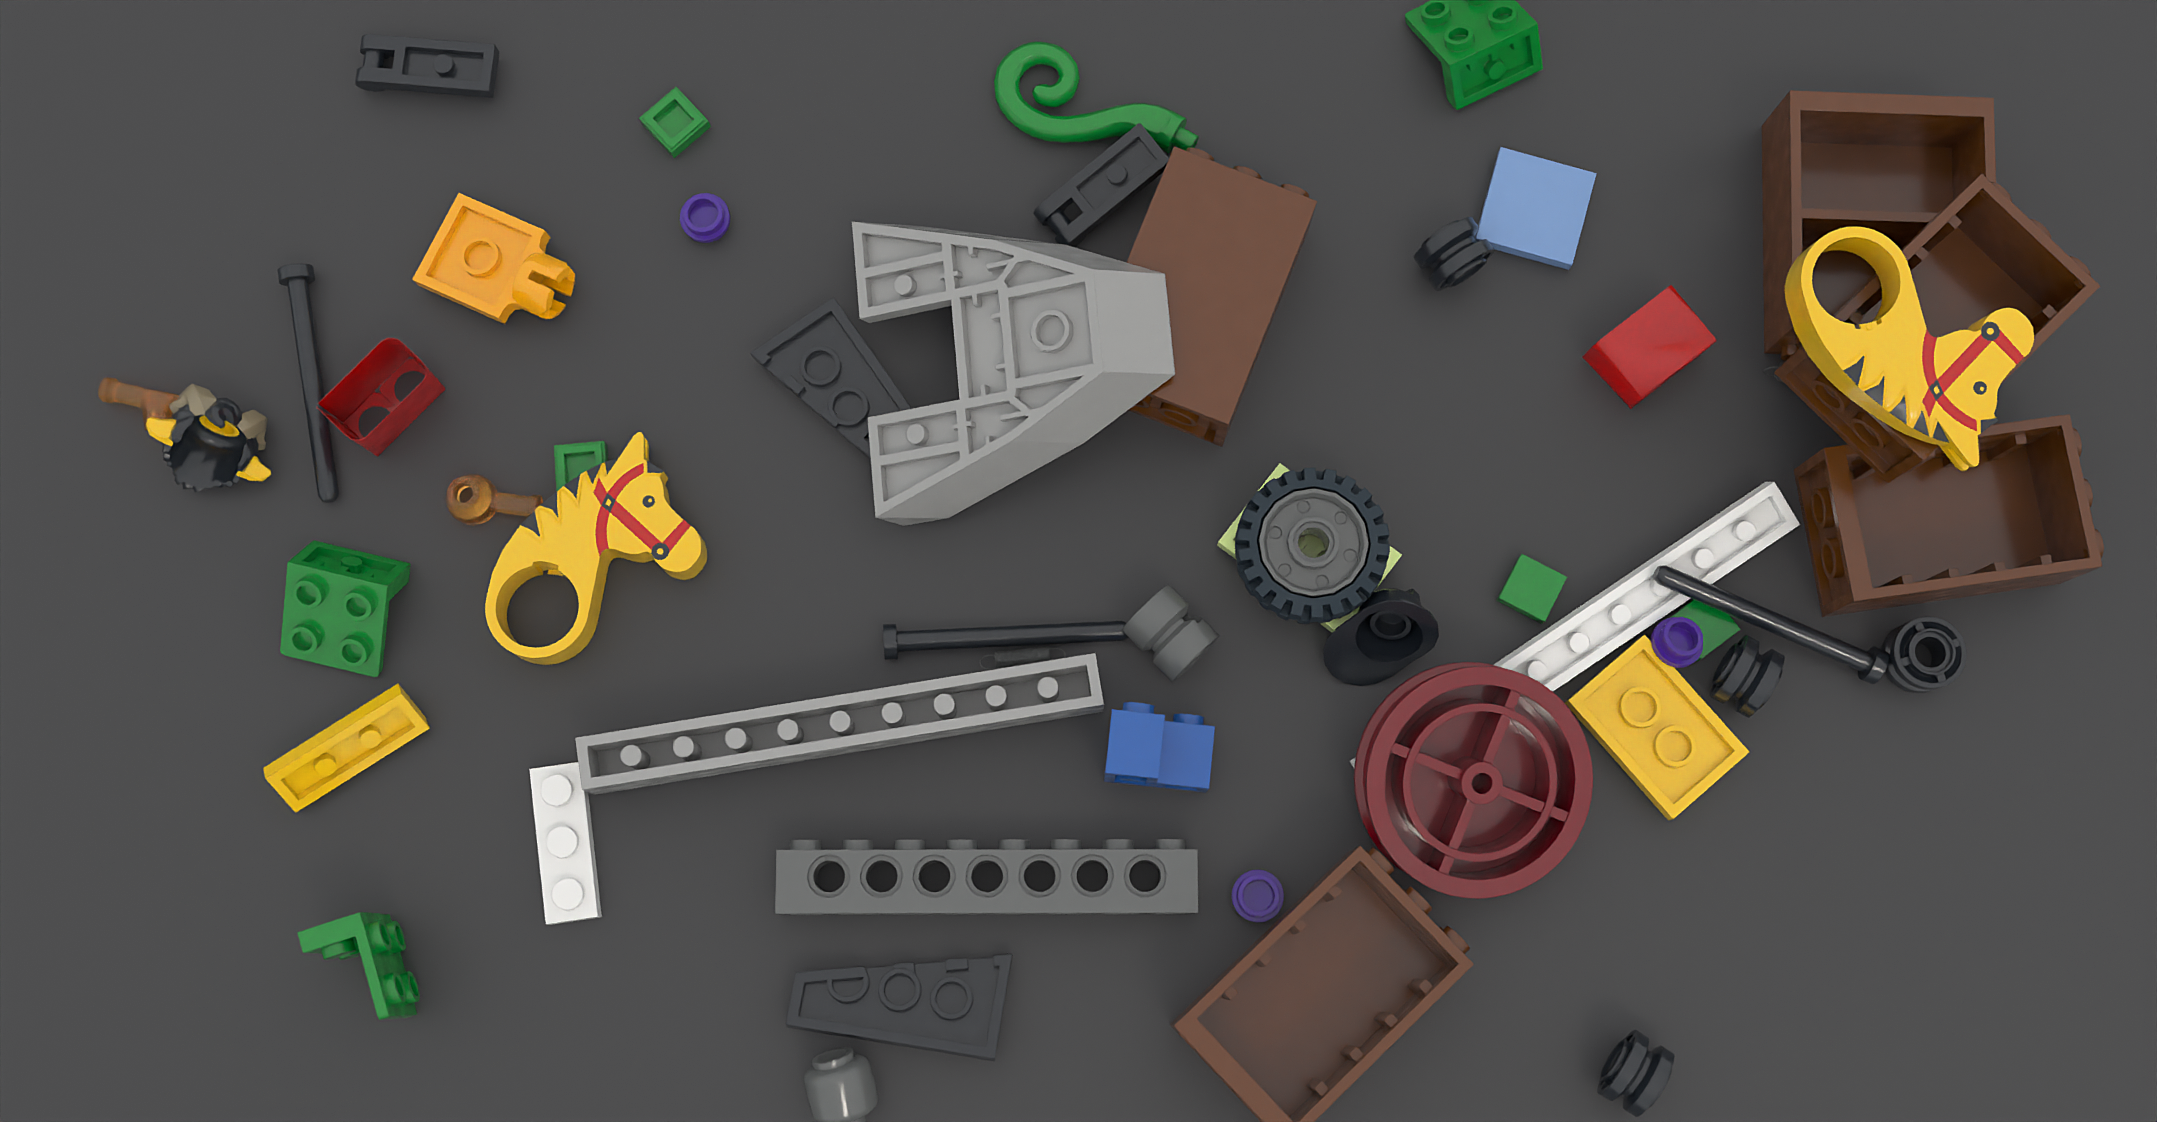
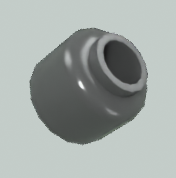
(840, 1086)

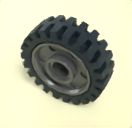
(1317, 506)

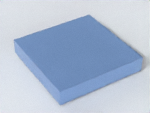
(1535, 208)

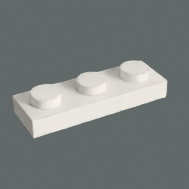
(565, 844)

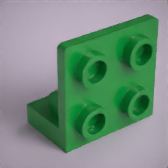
(1478, 44)
(339, 606)
(379, 944)

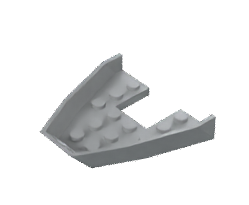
(1043, 350)

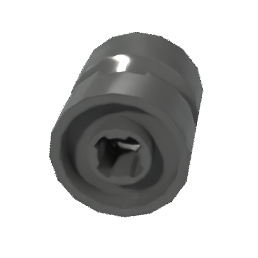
(1170, 632)

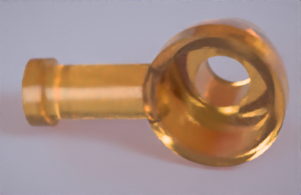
(152, 402)
(485, 500)

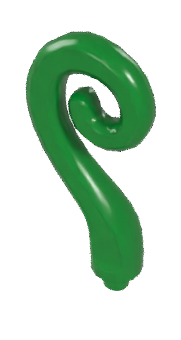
(1161, 123)

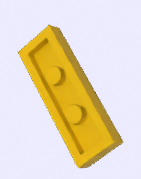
(346, 748)

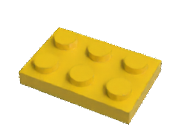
(1657, 728)

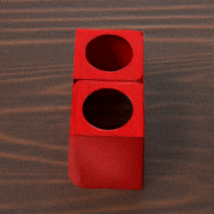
(1649, 347)
(357, 394)

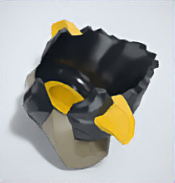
(210, 440)

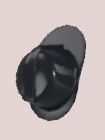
(1381, 638)

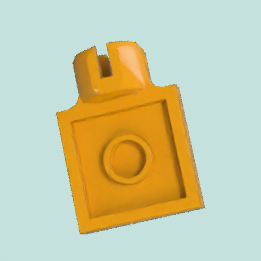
(494, 263)

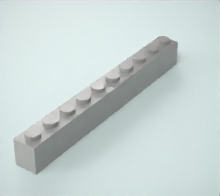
(839, 724)

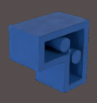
(1159, 752)

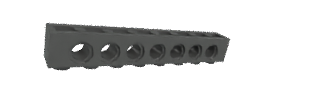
(801, 895)

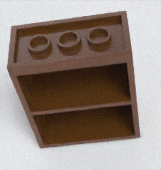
(1859, 164)

